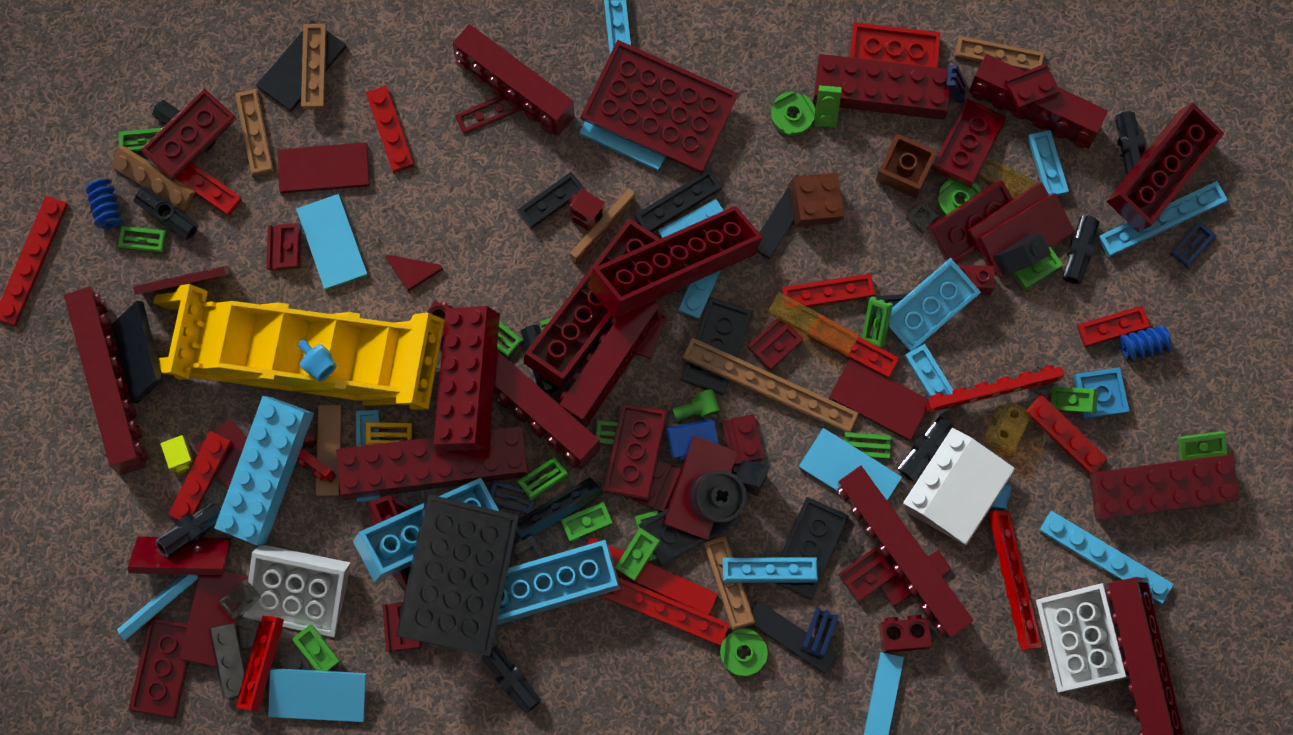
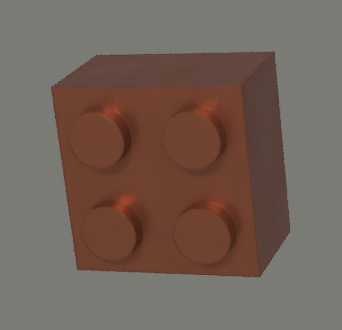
(906, 165)
(816, 199)

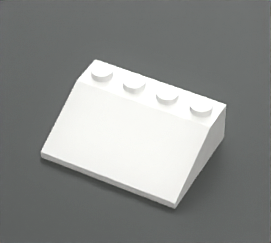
(958, 487)
(298, 588)
(1082, 638)

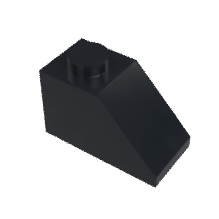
(1022, 254)
(752, 475)

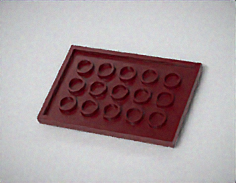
(659, 106)

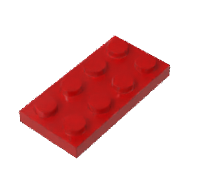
(895, 44)

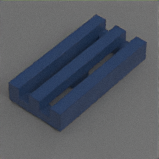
(957, 85)
(1181, 257)
(531, 504)
(825, 616)

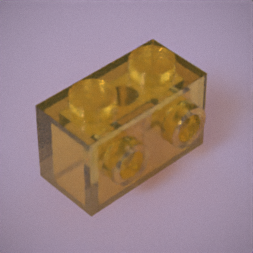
(1008, 428)

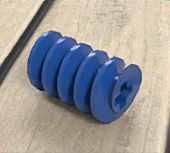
(103, 204)
(1144, 342)

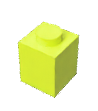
(178, 454)

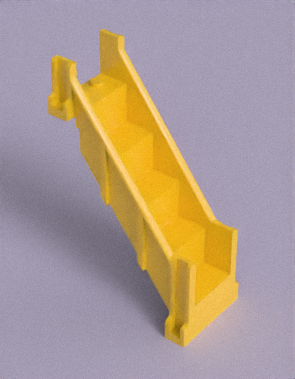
(260, 349)

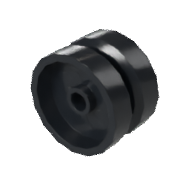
(731, 496)

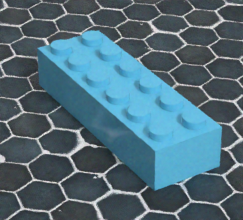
(264, 470)
(391, 544)
(557, 581)

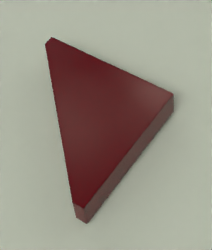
(412, 271)

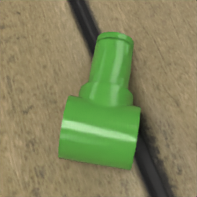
(702, 405)

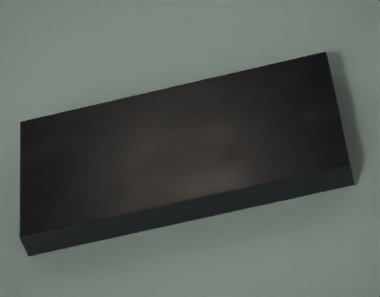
(284, 78)
(723, 328)
(137, 352)
(813, 536)
(676, 542)

